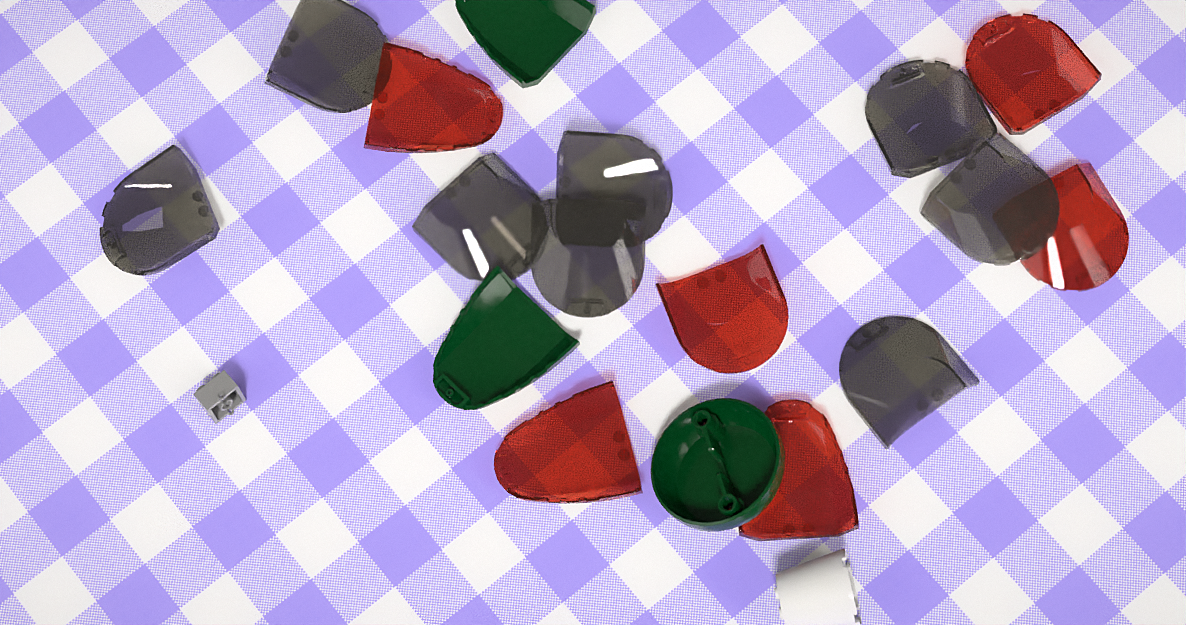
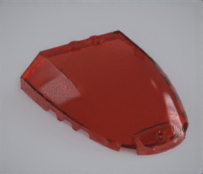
(428, 105)
(571, 452)
(816, 483)

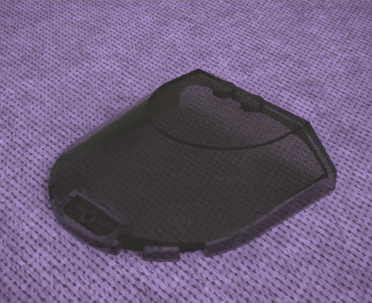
(328, 56)
(925, 117)
(614, 169)
(995, 204)
(157, 216)
(481, 221)
(587, 253)
(900, 374)

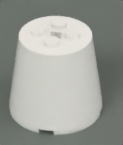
(818, 592)

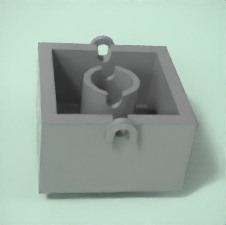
(219, 396)

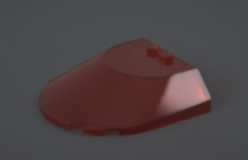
(1027, 70)
(1088, 237)
(729, 313)

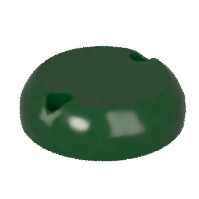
(718, 465)

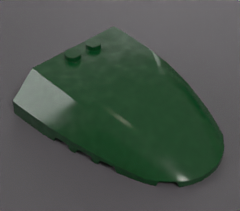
(526, 35)
(497, 346)

